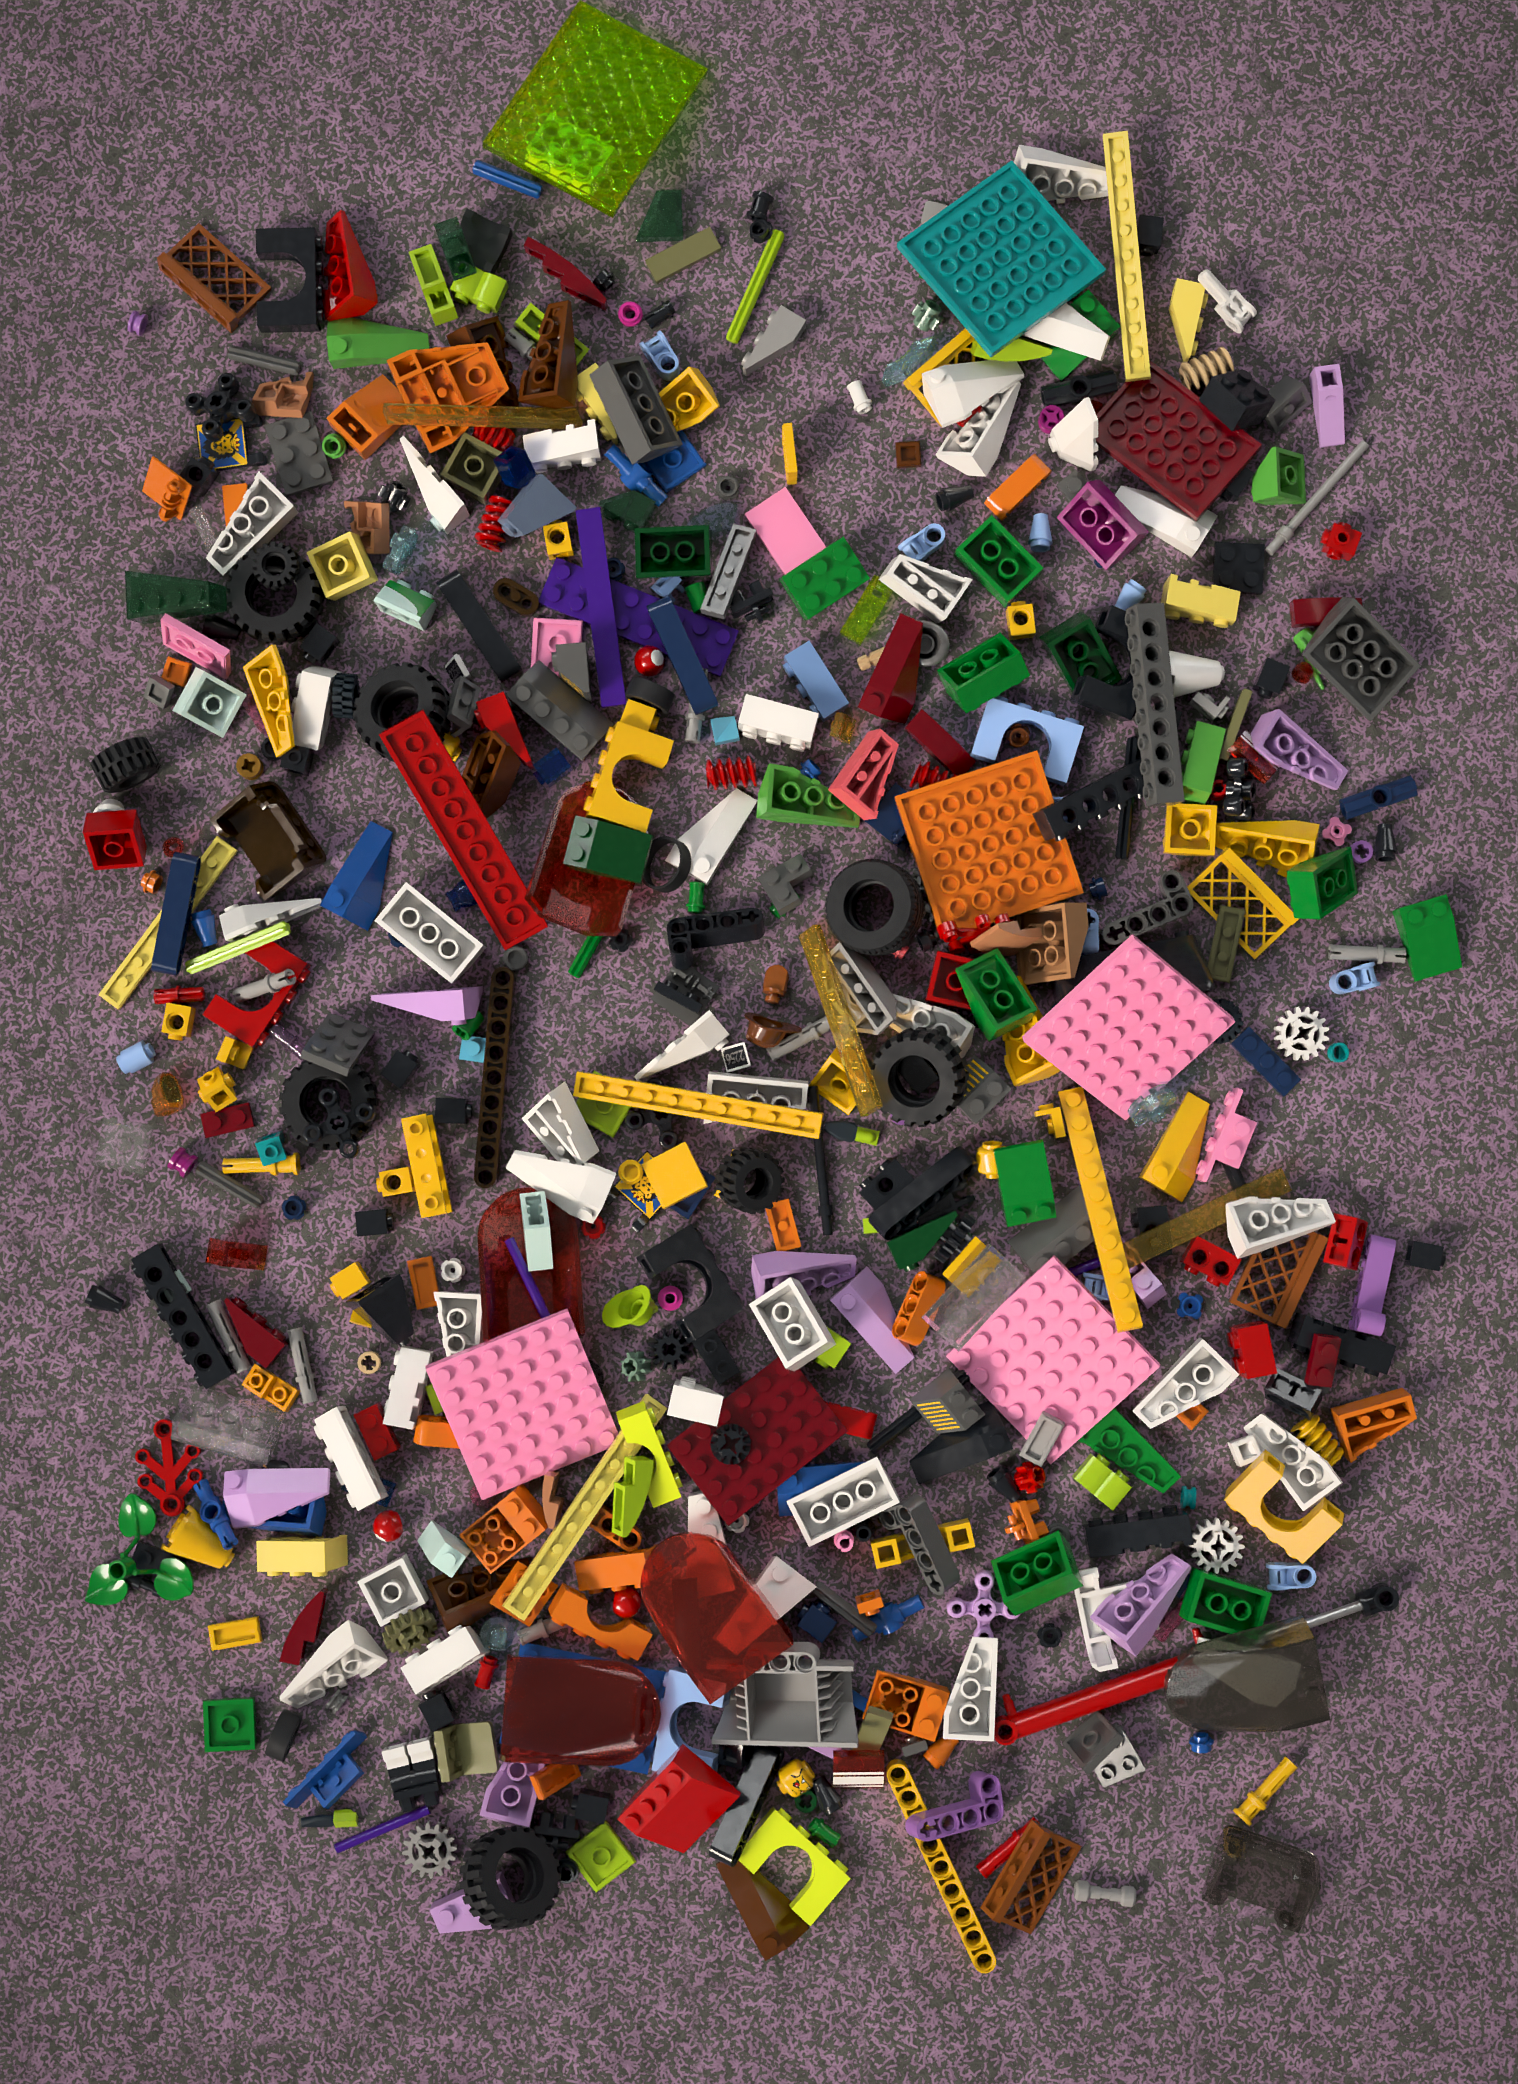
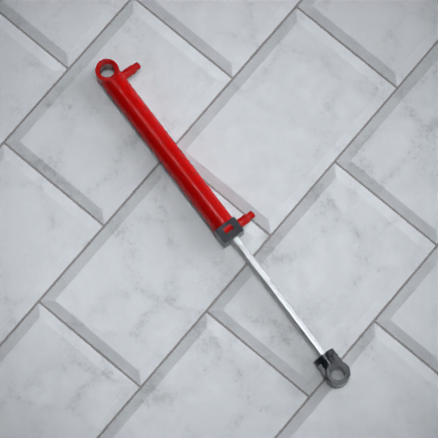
(1147, 1678)

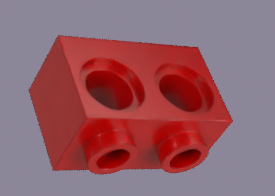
(1345, 1242)
(1212, 1255)

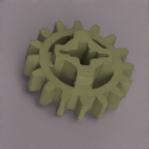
(409, 1631)

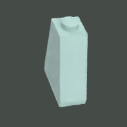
(536, 1231)
(443, 1548)

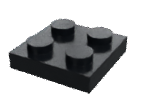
(1239, 566)

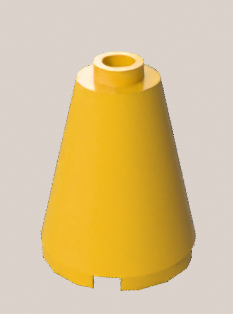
(195, 1540)

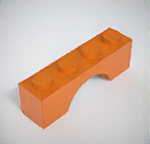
(627, 1636)

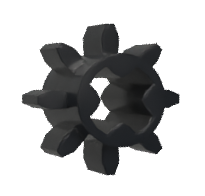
(395, 495)

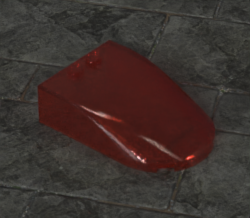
(710, 1612)
(576, 1711)

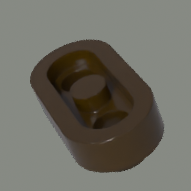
(516, 597)

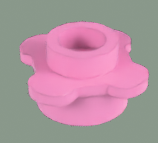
(1329, 832)

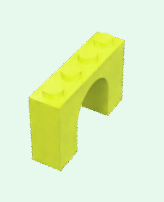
(826, 1876)

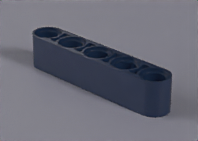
(682, 655)
(176, 913)

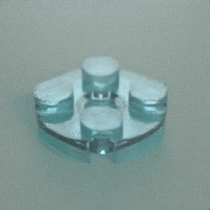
(402, 546)
(1153, 1106)

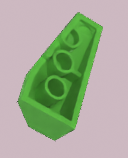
(799, 799)

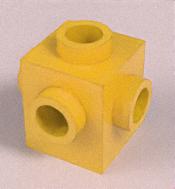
(217, 1089)

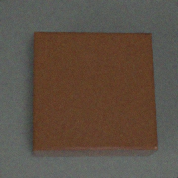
(908, 454)

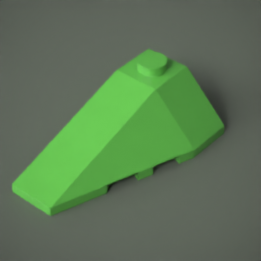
(363, 342)

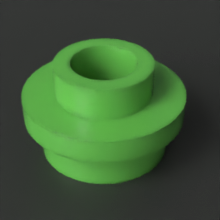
(327, 446)

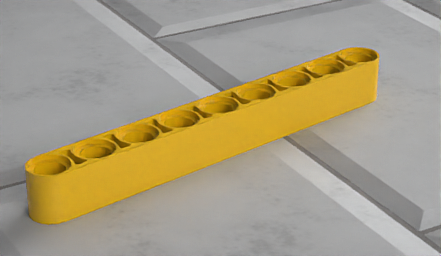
(946, 1876)

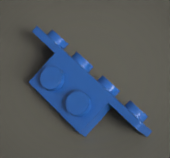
(331, 1776)

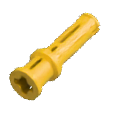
(248, 1165)
(1257, 1800)

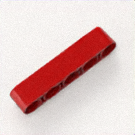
(855, 1420)

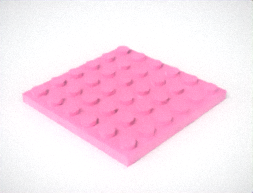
(1128, 1027)
(1054, 1354)
(523, 1404)

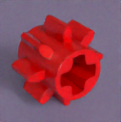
(1029, 1477)

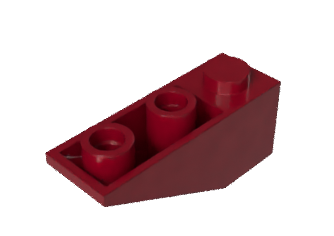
(257, 1338)

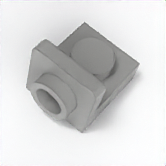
(1205, 705)

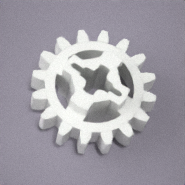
(1295, 1024)
(1227, 1546)

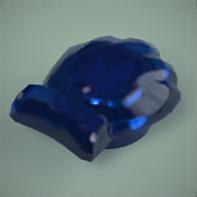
(460, 896)

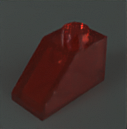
(236, 1254)

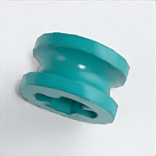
(1188, 1497)

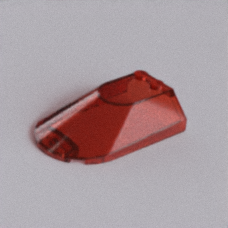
(571, 897)
(502, 1291)

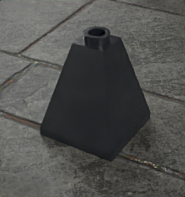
(386, 1309)

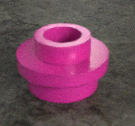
(630, 306)
(670, 1290)

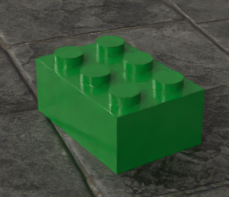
(998, 561)
(824, 578)
(983, 673)
(1036, 1573)
(1223, 1602)

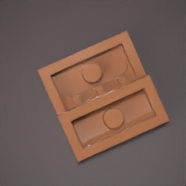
(1006, 938)
(551, 1504)

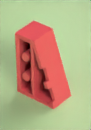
(865, 774)

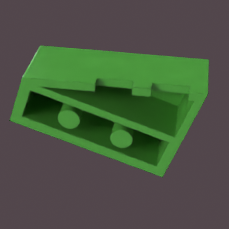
(1200, 761)

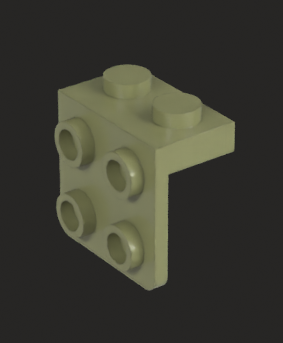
(466, 1750)

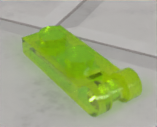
(866, 611)

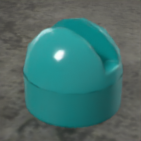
(1342, 1052)

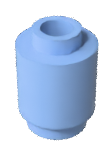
(136, 1057)

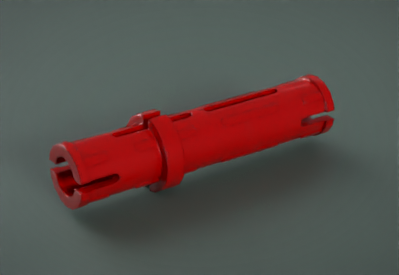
(1001, 1853)

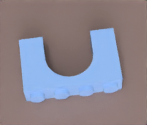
(1062, 735)
(679, 1691)

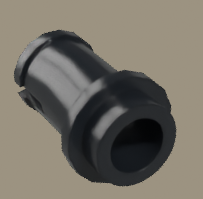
(659, 314)

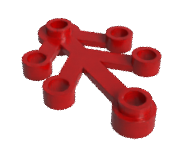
(950, 932)
(168, 1471)

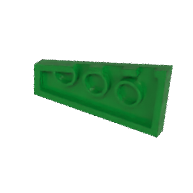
(1130, 1450)

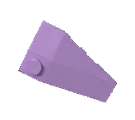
(1293, 749)
(443, 1005)
(809, 1268)
(871, 1313)

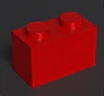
(378, 1436)

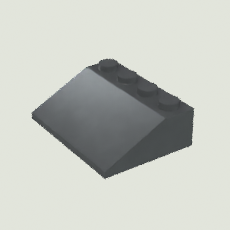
(1359, 657)

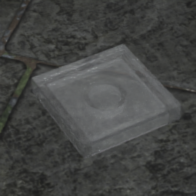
(124, 1145)

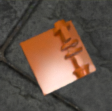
(167, 490)
(509, 1584)

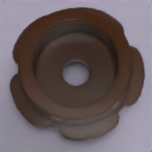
(1018, 741)

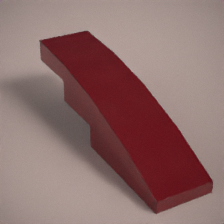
(571, 278)

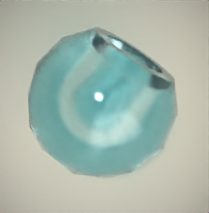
(496, 1634)

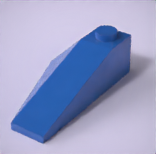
(360, 882)
(807, 1478)

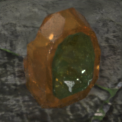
(166, 1095)

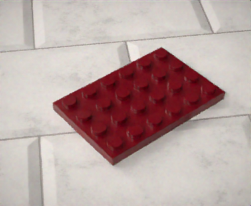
(1173, 441)
(786, 1430)

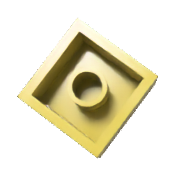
(342, 566)

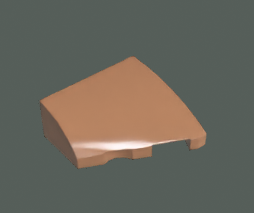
(284, 397)
(371, 525)

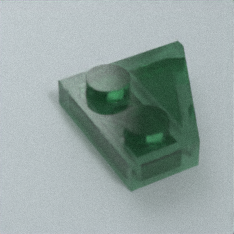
(663, 218)

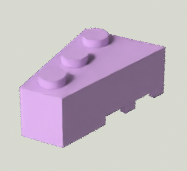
(454, 1916)

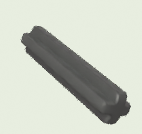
(263, 360)
(229, 1184)
(844, 1609)

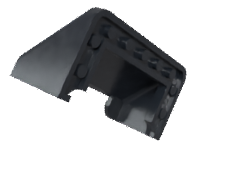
(1179, 952)

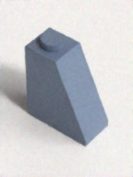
(535, 507)

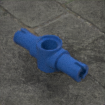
(636, 476)
(222, 1522)
(892, 1616)

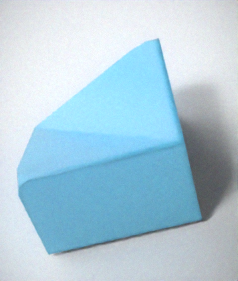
(724, 730)

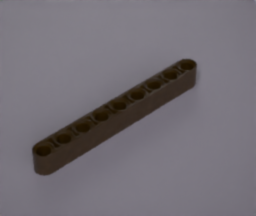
(491, 1065)

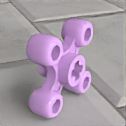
(972, 1607)

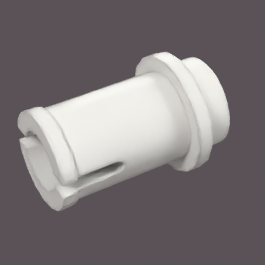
(859, 397)

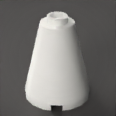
(1193, 673)

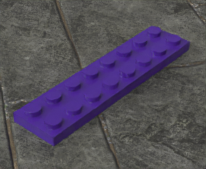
(567, 594)

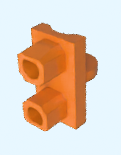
(1022, 1523)

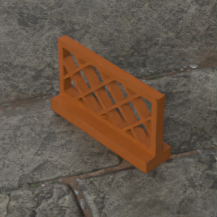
(195, 286)
(1294, 1285)
(1017, 1872)

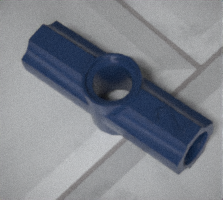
(1392, 793)

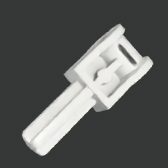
(1231, 303)

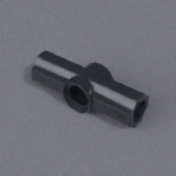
(1094, 385)

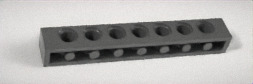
(1161, 694)

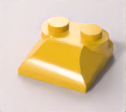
(1190, 830)

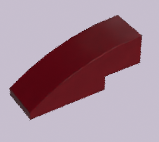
(1312, 610)
(939, 743)
(304, 1629)

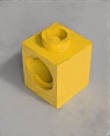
(562, 549)
(1020, 631)
(640, 716)
(171, 1013)
(406, 1177)
(349, 1280)

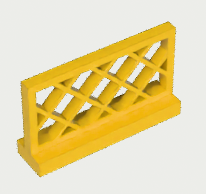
(941, 358)
(1257, 887)

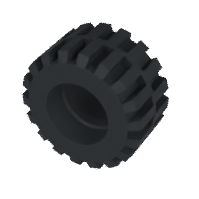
(125, 764)
(766, 1186)

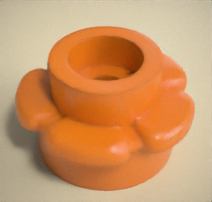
(151, 882)

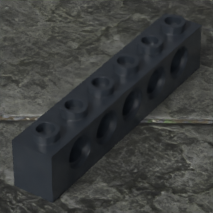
(1051, 819)
(221, 1366)

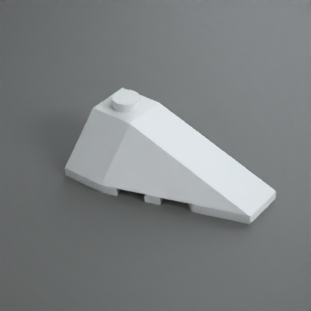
(960, 388)
(1075, 436)
(980, 440)
(441, 500)
(1166, 519)
(248, 919)
(697, 1040)
(570, 1186)
(1265, 1223)
(1190, 1380)
(341, 1656)
(973, 1697)

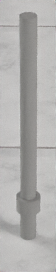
(1285, 533)

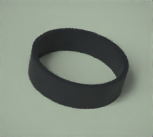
(682, 871)

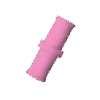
(845, 1545)

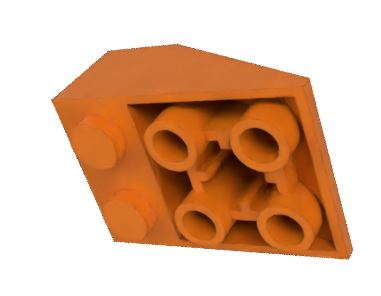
(362, 418)
(505, 1528)
(914, 1701)

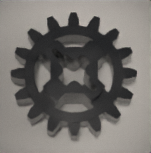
(955, 1238)

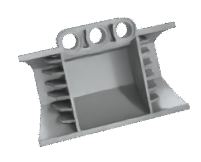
(793, 1703)

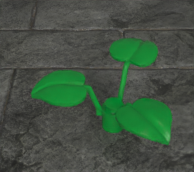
(107, 1580)

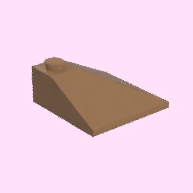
(1060, 948)

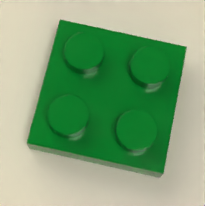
(229, 1724)

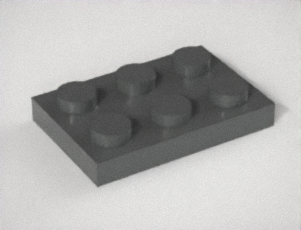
(299, 454)
(337, 1044)

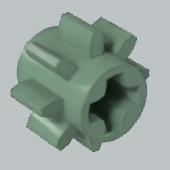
(927, 315)
(636, 1366)

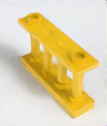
(426, 1165)

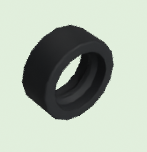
(650, 694)
(283, 1735)

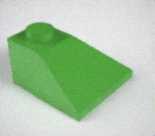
(1280, 478)

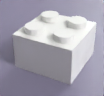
(393, 1590)

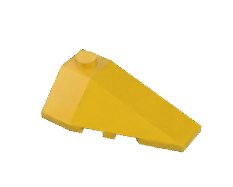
(689, 399)
(272, 695)
(1270, 842)
(1020, 1059)
(1177, 1153)

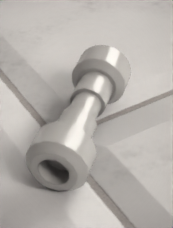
(1125, 1895)

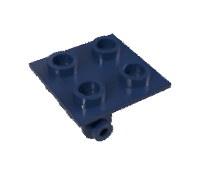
(889, 820)

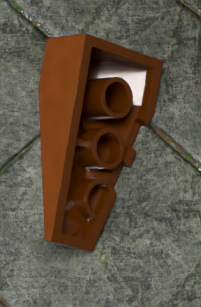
(489, 331)
(553, 368)
(467, 1595)
(763, 1909)

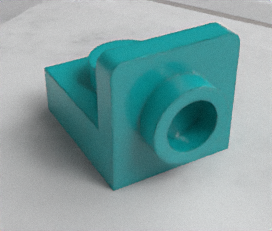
(271, 1148)

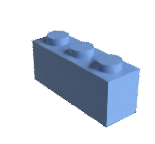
(815, 681)

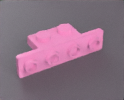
(1230, 1138)

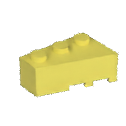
(1200, 602)
(301, 1555)

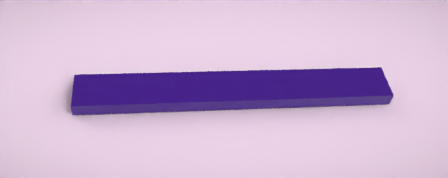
(601, 607)

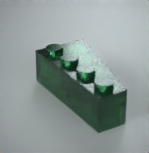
(154, 595)

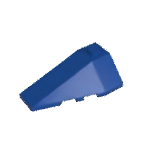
(300, 1520)

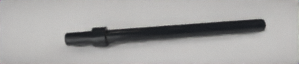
(825, 1209)

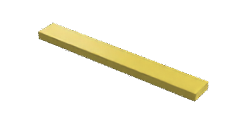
(140, 958)

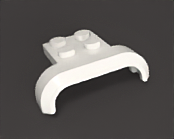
(1088, 1600)

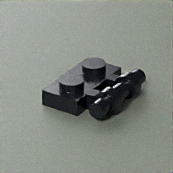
(148, 1557)

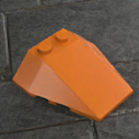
(448, 377)

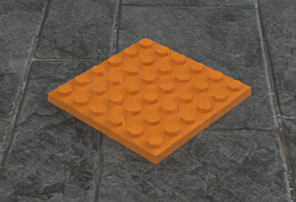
(982, 845)

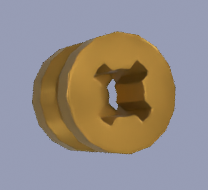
(252, 771)

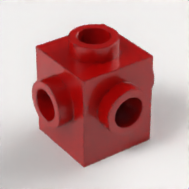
(1340, 541)

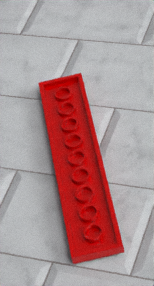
(462, 828)

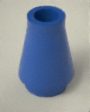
(205, 926)

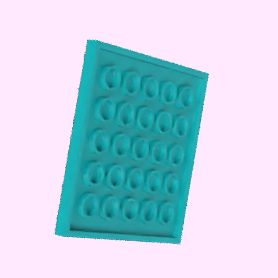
(1001, 258)

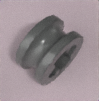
(336, 1701)

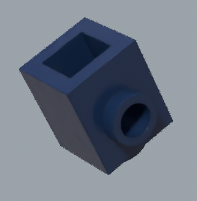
(816, 1620)

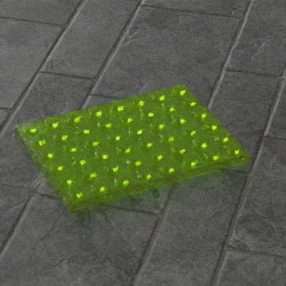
(595, 108)

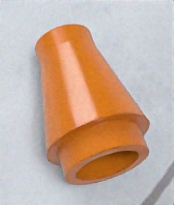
(940, 1752)

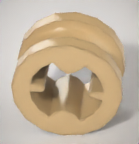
(364, 1368)

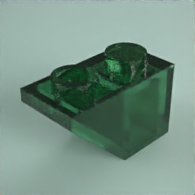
(455, 248)
(629, 508)

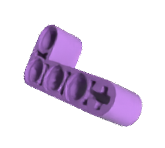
(1372, 1286)
(976, 1806)

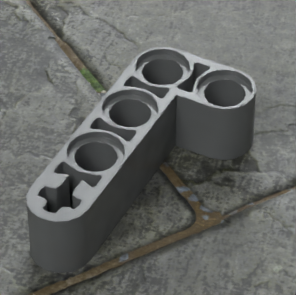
(1145, 915)
(924, 1541)

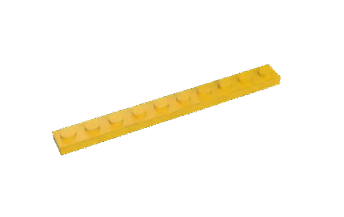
(698, 1104)
(1100, 1210)

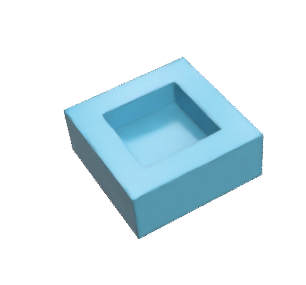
(473, 1049)

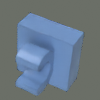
(664, 586)

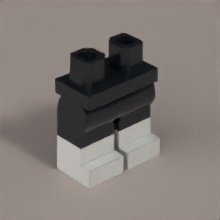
(413, 1772)

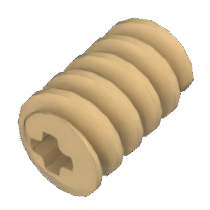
(1205, 367)

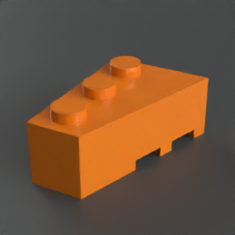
(1371, 1419)
(611, 1570)

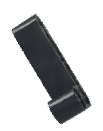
(711, 930)

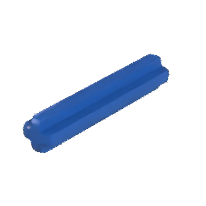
(507, 179)

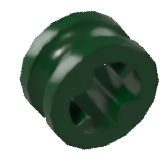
(806, 1809)

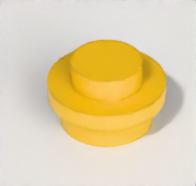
(630, 1172)

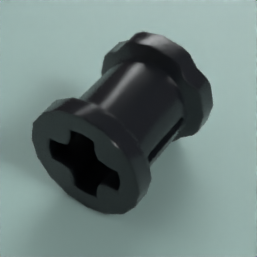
(759, 205)

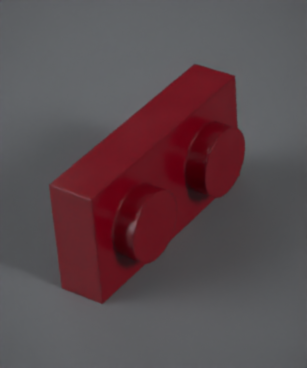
(227, 1120)
(1322, 1360)

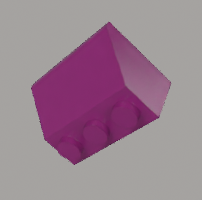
(1102, 524)

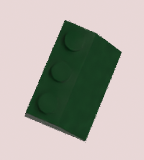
(673, 551)

